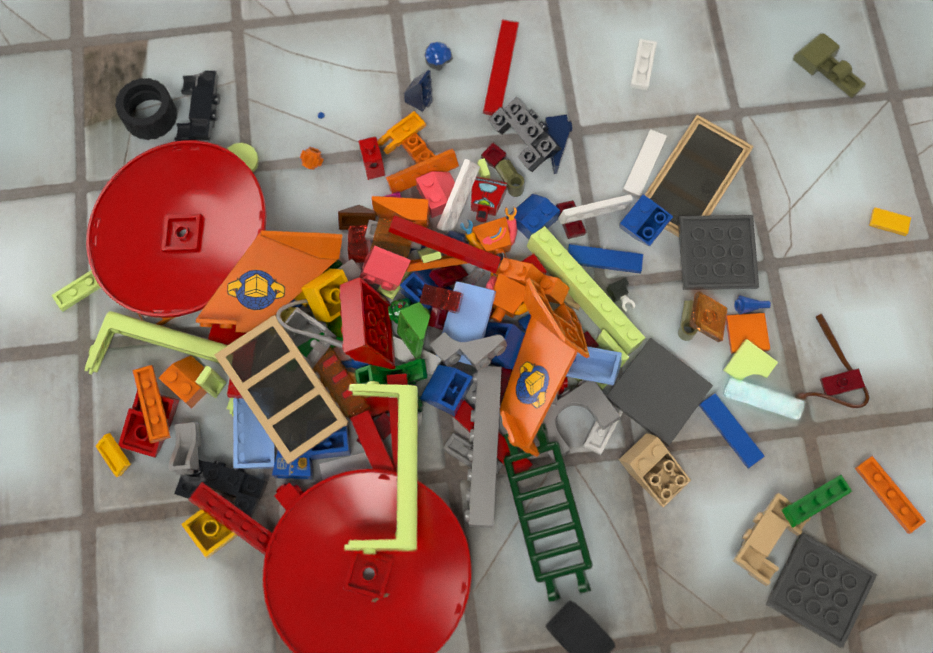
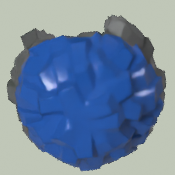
(437, 54)

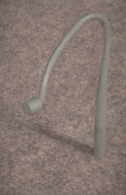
(337, 343)

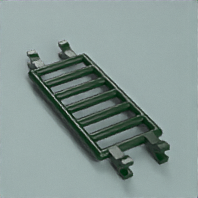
(548, 577)

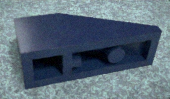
(559, 129)

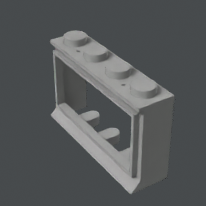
(298, 320)

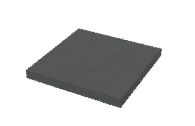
(718, 252)
(659, 392)
(821, 590)

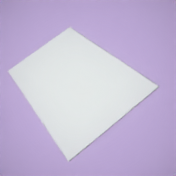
(344, 464)

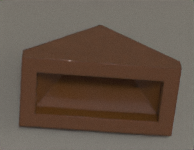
(355, 216)

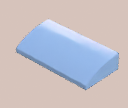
(472, 317)
(599, 367)
(250, 441)

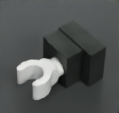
(619, 291)

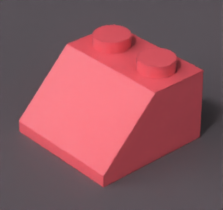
(437, 189)
(384, 268)

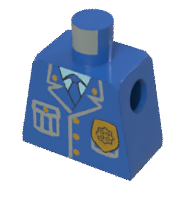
(298, 469)

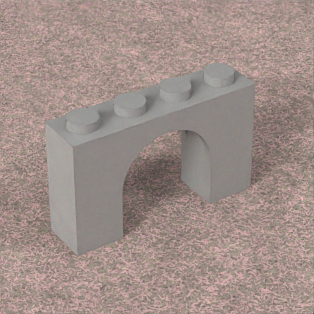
(587, 396)

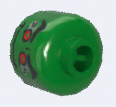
(396, 306)

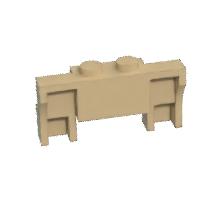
(763, 537)

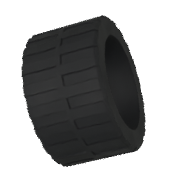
(143, 90)
(579, 631)

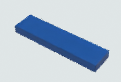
(606, 258)
(731, 430)

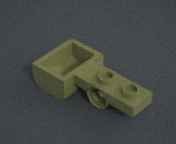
(819, 56)

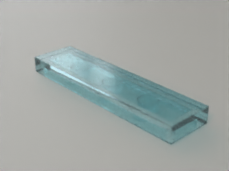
(764, 398)

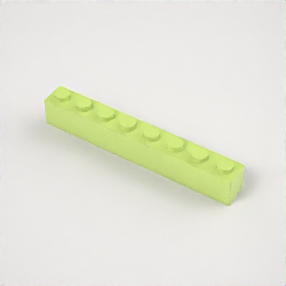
(585, 290)

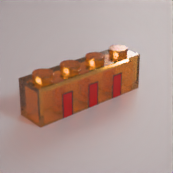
(337, 380)

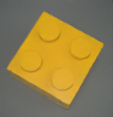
(324, 293)
(207, 533)

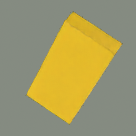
(890, 221)
(113, 455)

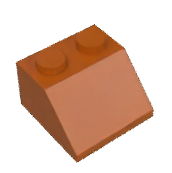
(181, 379)

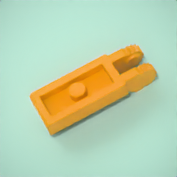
(401, 131)

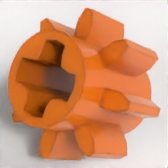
(311, 158)

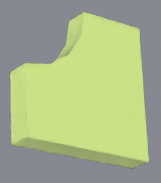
(749, 361)

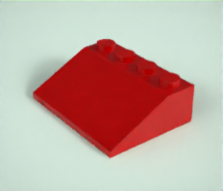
(366, 324)

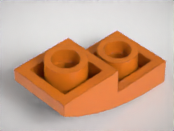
(417, 148)

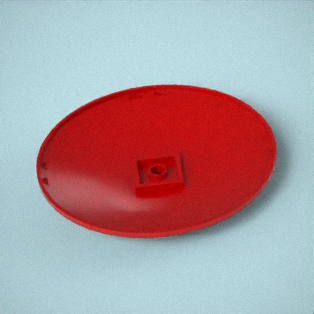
(144, 208)
(319, 588)

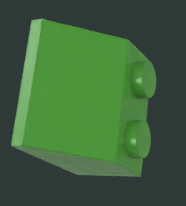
(413, 328)

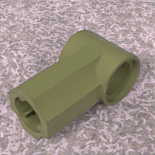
(510, 176)
(685, 322)

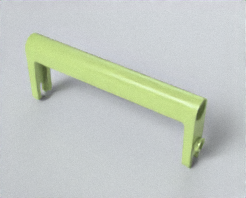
(153, 334)
(406, 467)

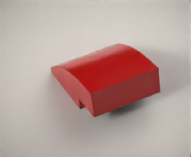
(134, 432)

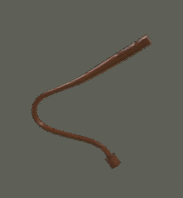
(832, 340)

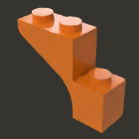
(519, 271)

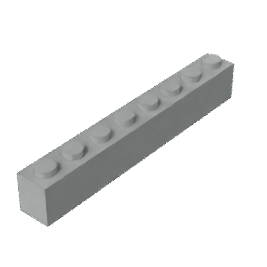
(484, 447)

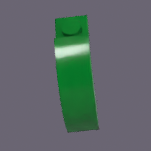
(415, 372)

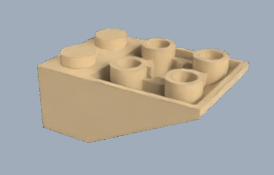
(655, 469)

